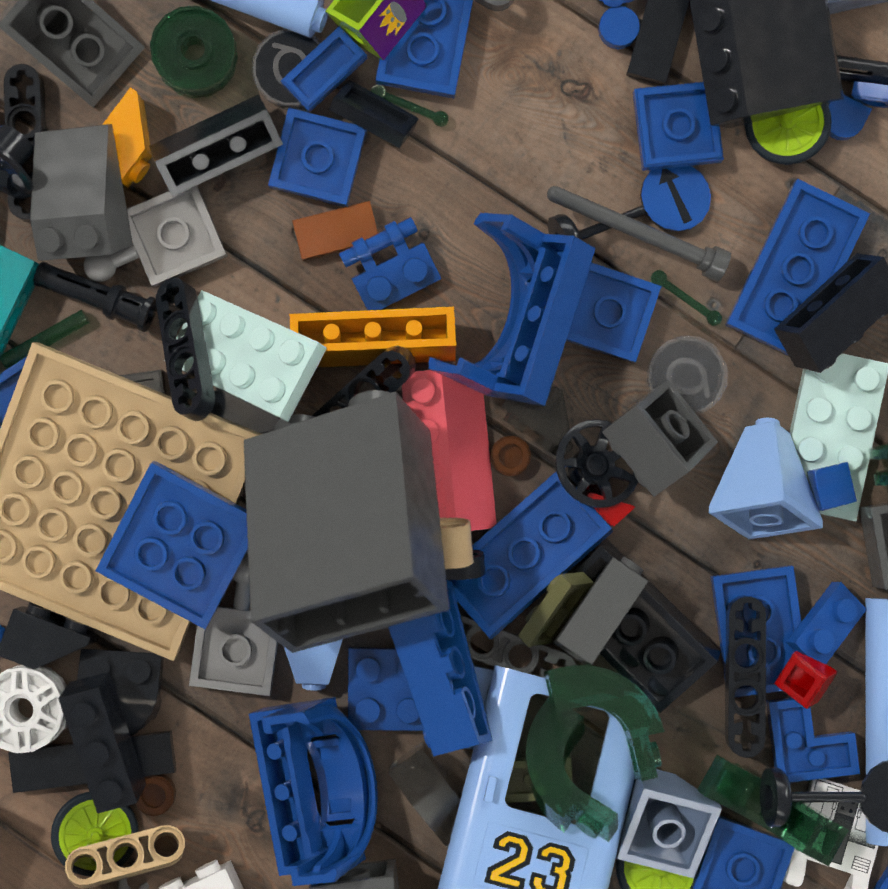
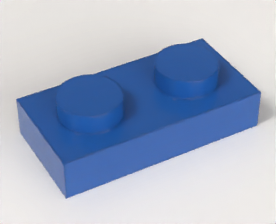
(827, 623)

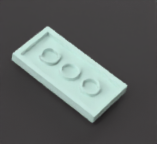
(255, 356)
(838, 420)

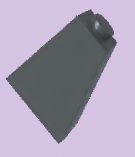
(601, 610)

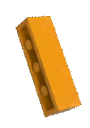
(362, 336)

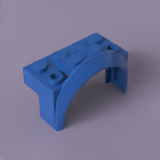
(545, 292)
(347, 787)

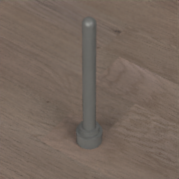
(711, 261)

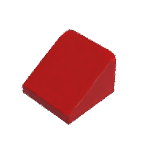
(612, 514)
(805, 679)

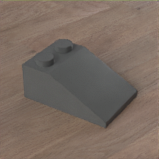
(73, 42)
(78, 194)

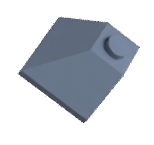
(667, 825)

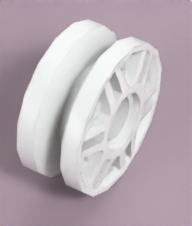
(42, 689)

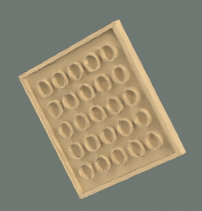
(67, 474)

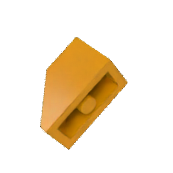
(131, 137)

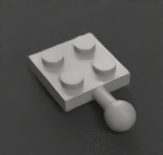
(168, 237)
(232, 649)

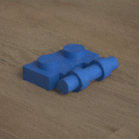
(395, 277)

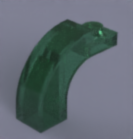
(626, 702)
(547, 750)
(805, 830)

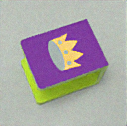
(375, 23)

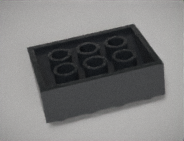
(765, 58)

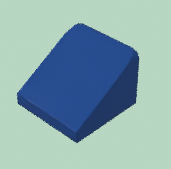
(832, 486)

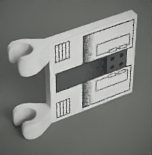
(854, 853)

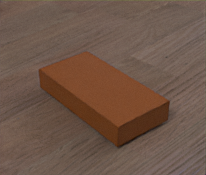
(334, 230)

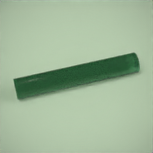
(46, 337)

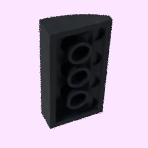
(654, 640)

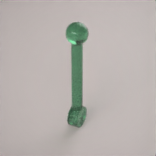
(440, 118)
(660, 278)

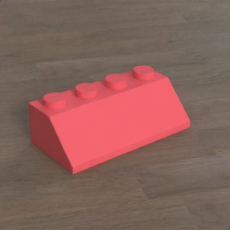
(458, 445)

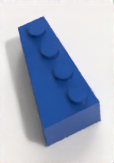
(442, 679)

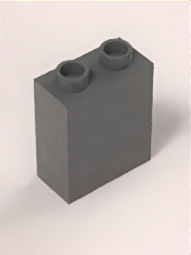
(343, 523)

